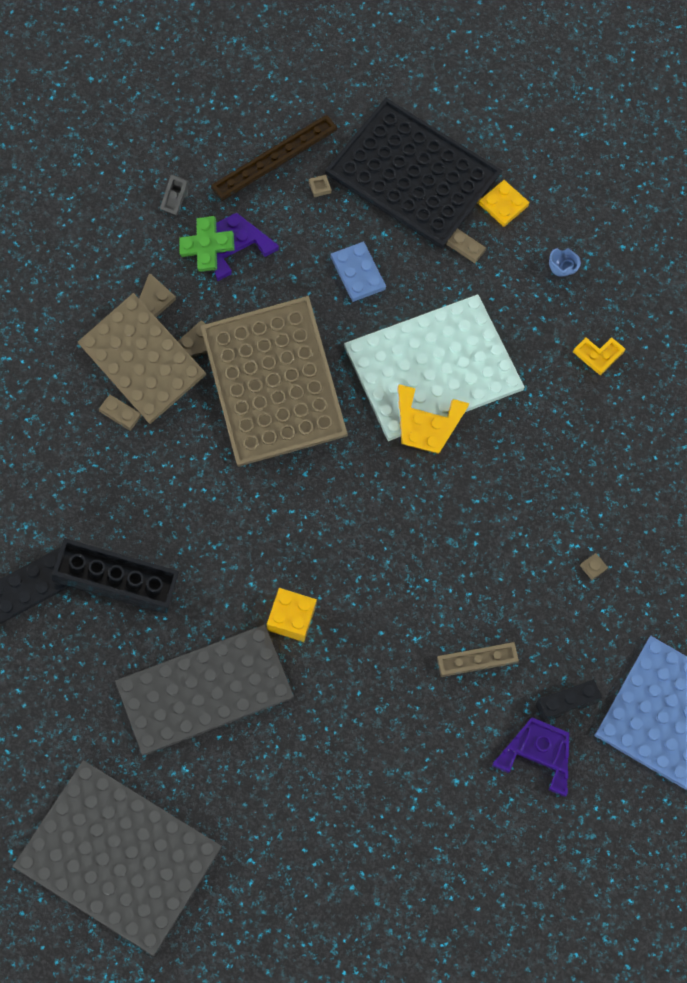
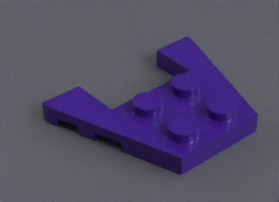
(244, 235)
(542, 745)

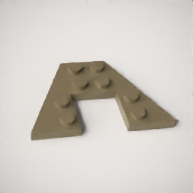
(157, 299)

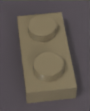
(466, 246)
(120, 412)

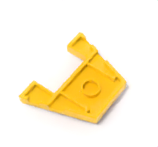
(425, 429)

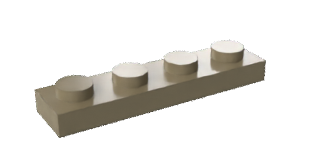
(477, 659)

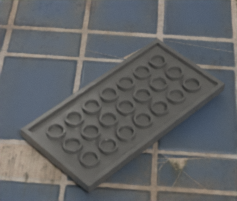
(204, 690)

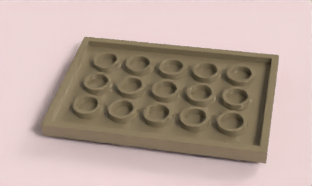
(142, 358)

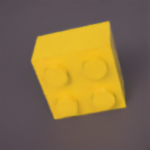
(291, 614)

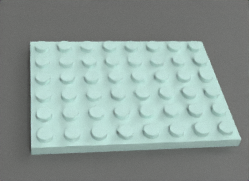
(438, 354)

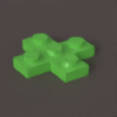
(206, 244)

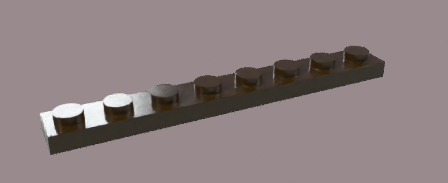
(273, 157)

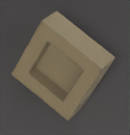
(320, 186)
(594, 566)

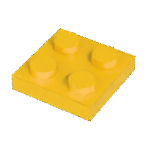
(504, 203)

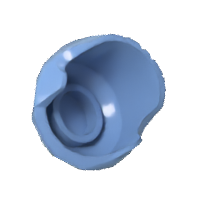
(564, 262)

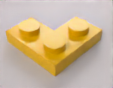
(598, 358)

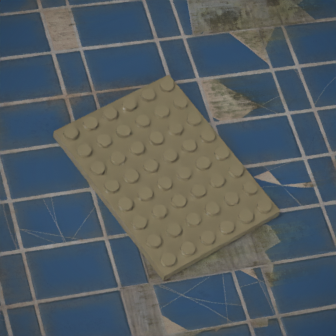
(273, 381)

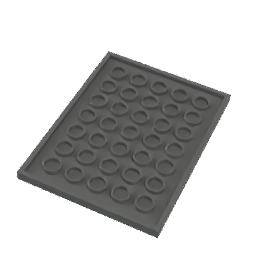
(117, 857)

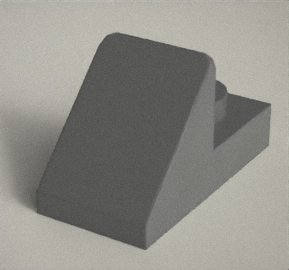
(175, 193)

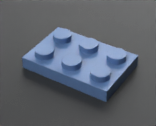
(358, 271)

